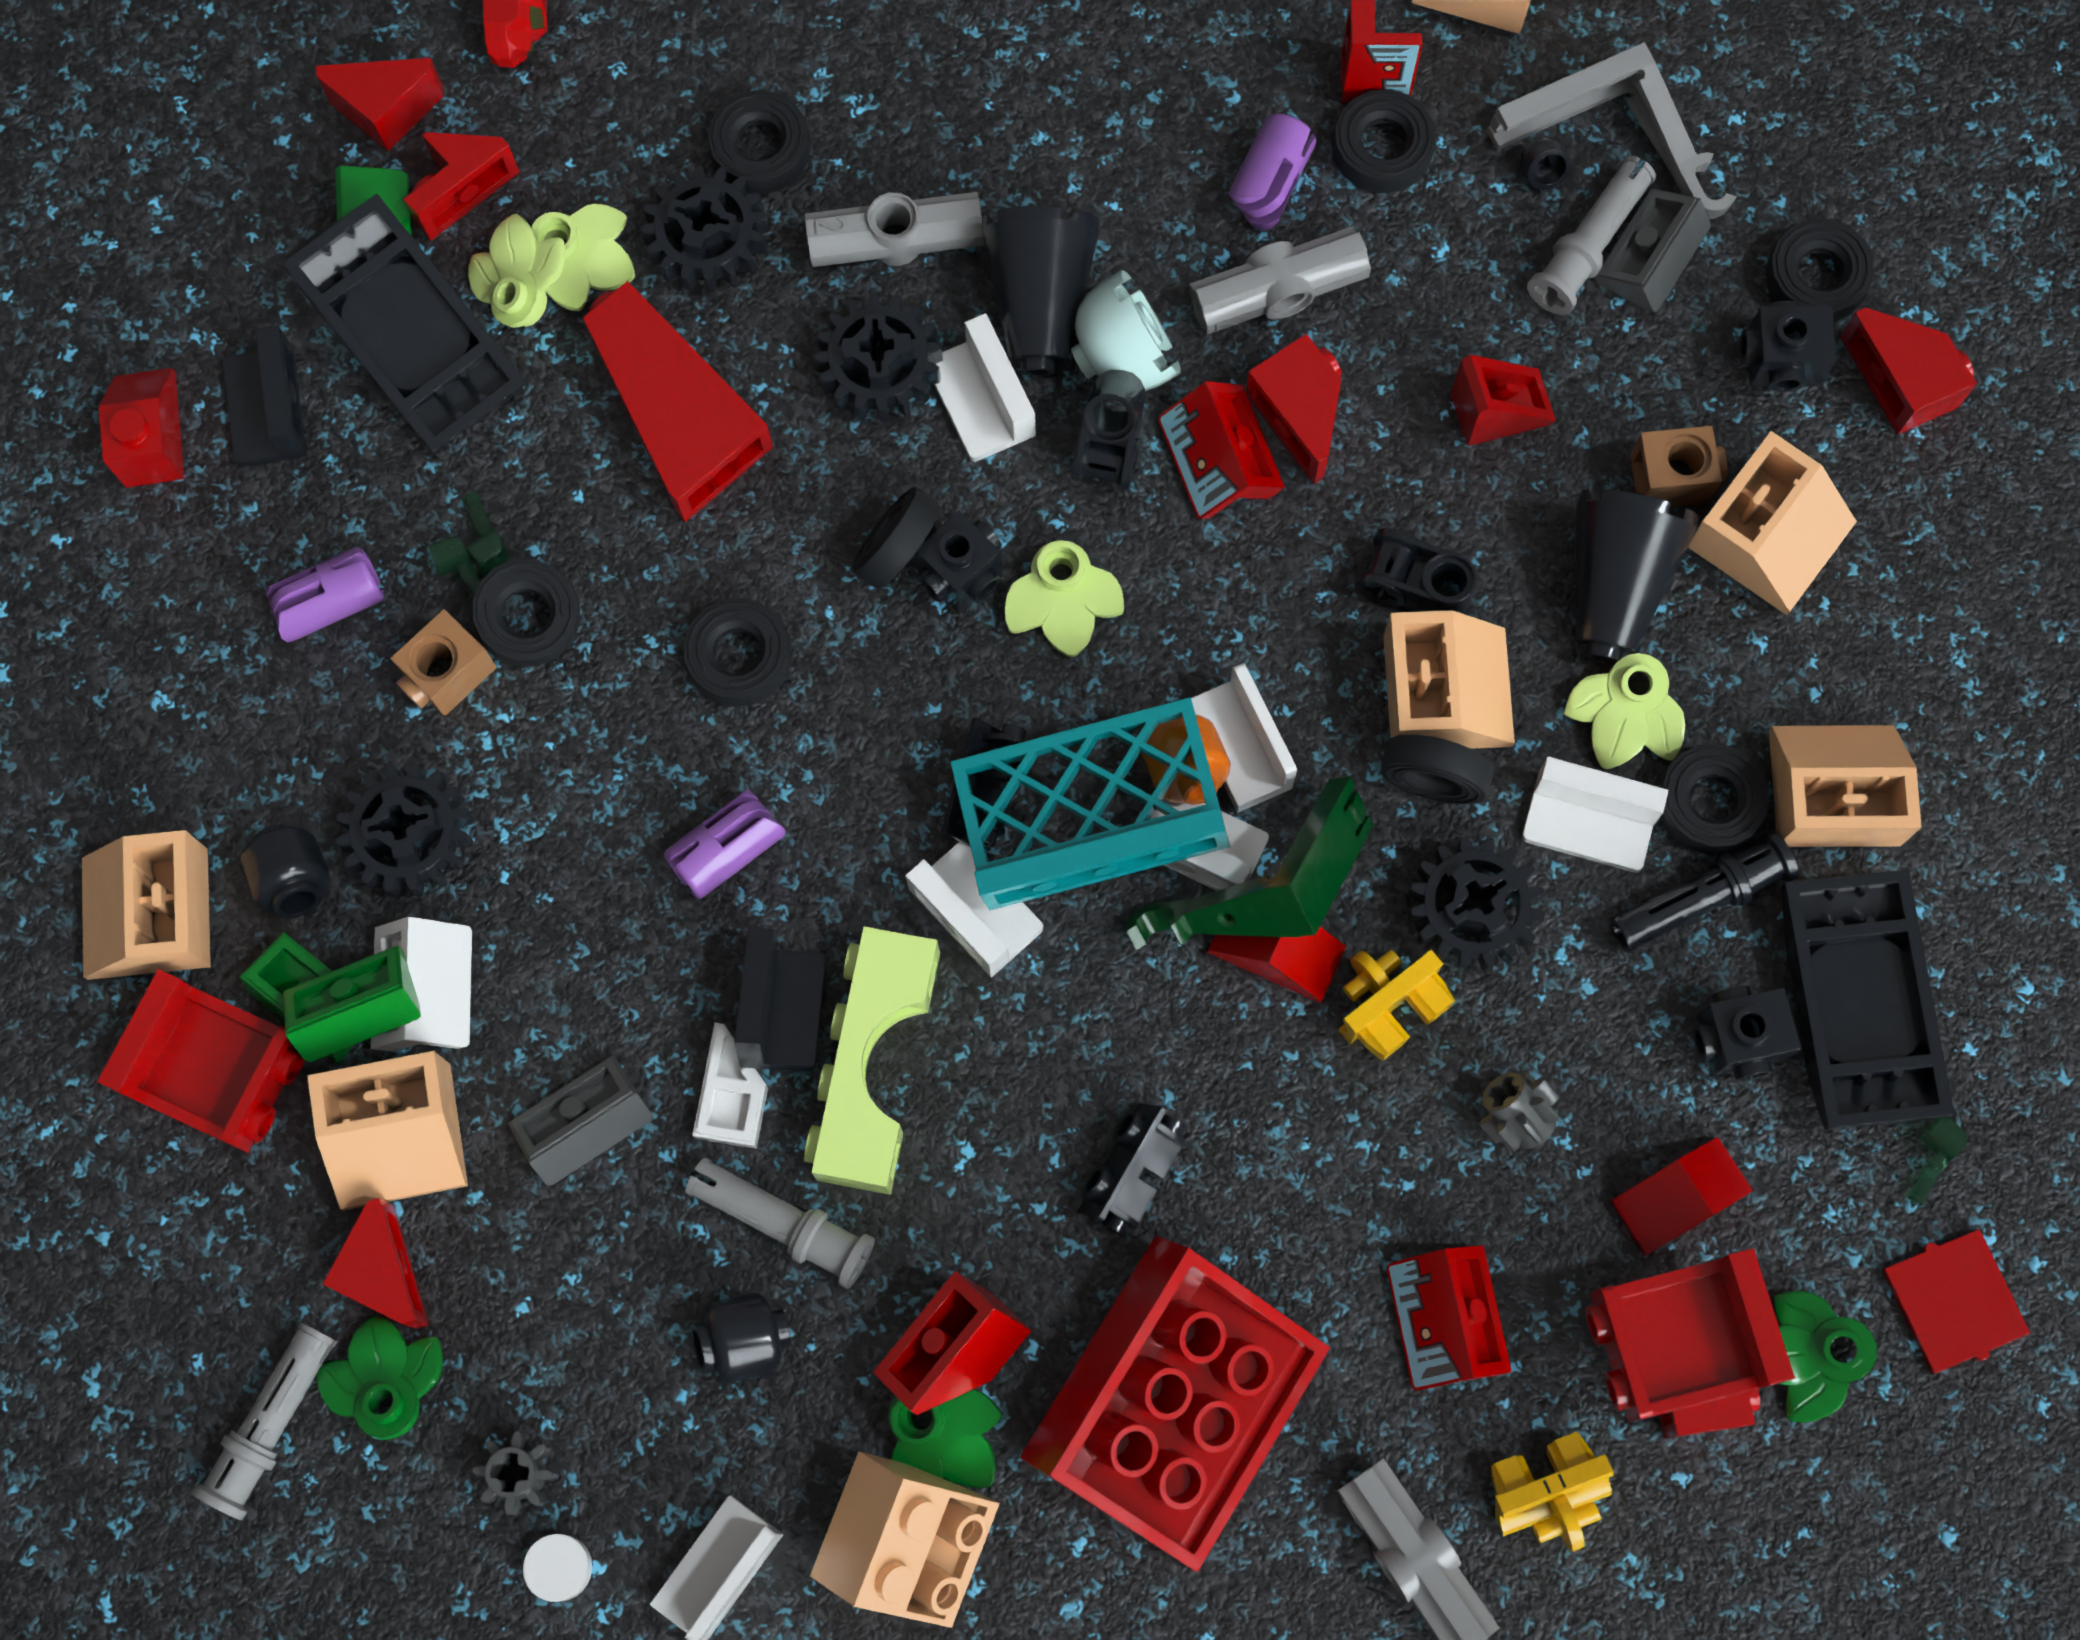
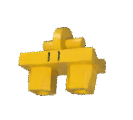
(1373, 1019)
(1557, 1502)

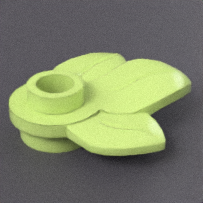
(590, 252)
(516, 272)
(1066, 606)
(1627, 720)

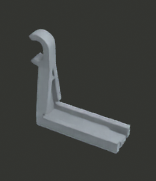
(1627, 72)

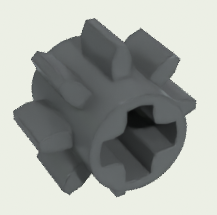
(1519, 1110)
(523, 1489)

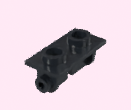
(985, 784)
(1113, 1189)

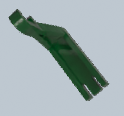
(1289, 902)

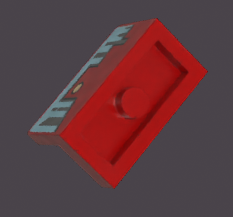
(1373, 58)
(1219, 448)
(1448, 1317)

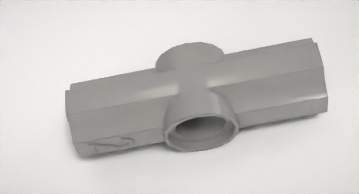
(930, 222)
(1279, 280)
(1416, 1556)

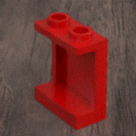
(203, 1062)
(1688, 1336)

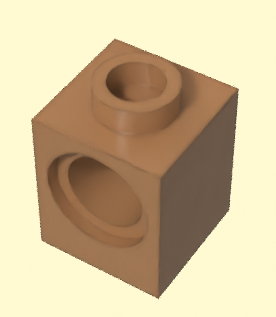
(1691, 445)
(442, 639)

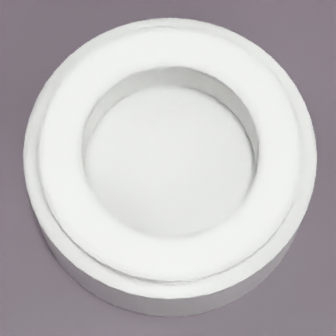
(557, 1567)

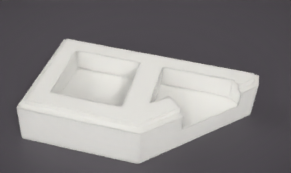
(730, 1096)

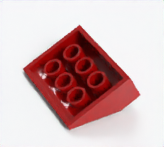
(1176, 1402)

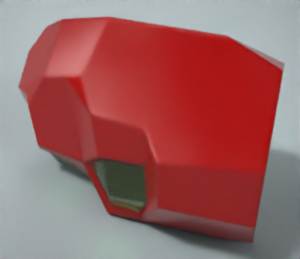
(512, 29)

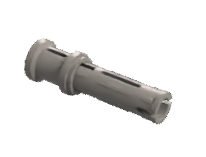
(1580, 253)
(806, 1234)
(250, 1449)

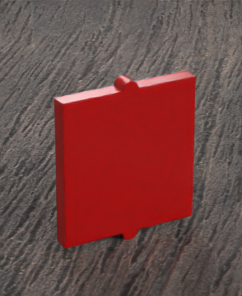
(1955, 1301)

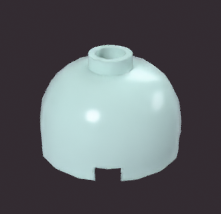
(1121, 334)

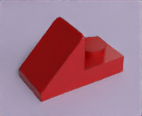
(469, 174)

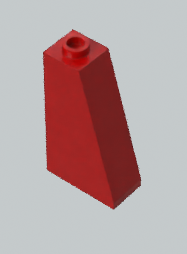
(679, 405)

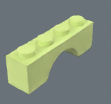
(890, 982)

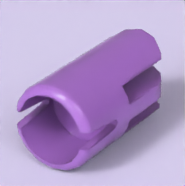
(1272, 169)
(324, 594)
(723, 844)

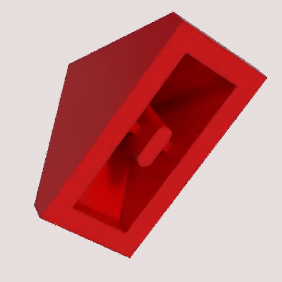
(382, 95)
(1499, 399)
(1292, 962)
(1681, 1196)
(377, 1267)

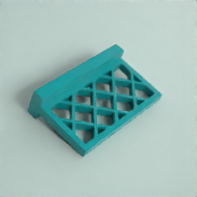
(1103, 854)

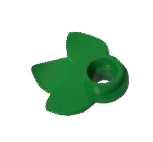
(1808, 1332)
(380, 1368)
(952, 1443)

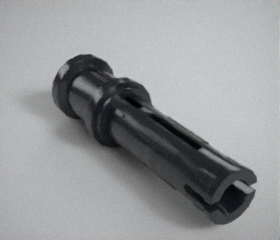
(1729, 880)

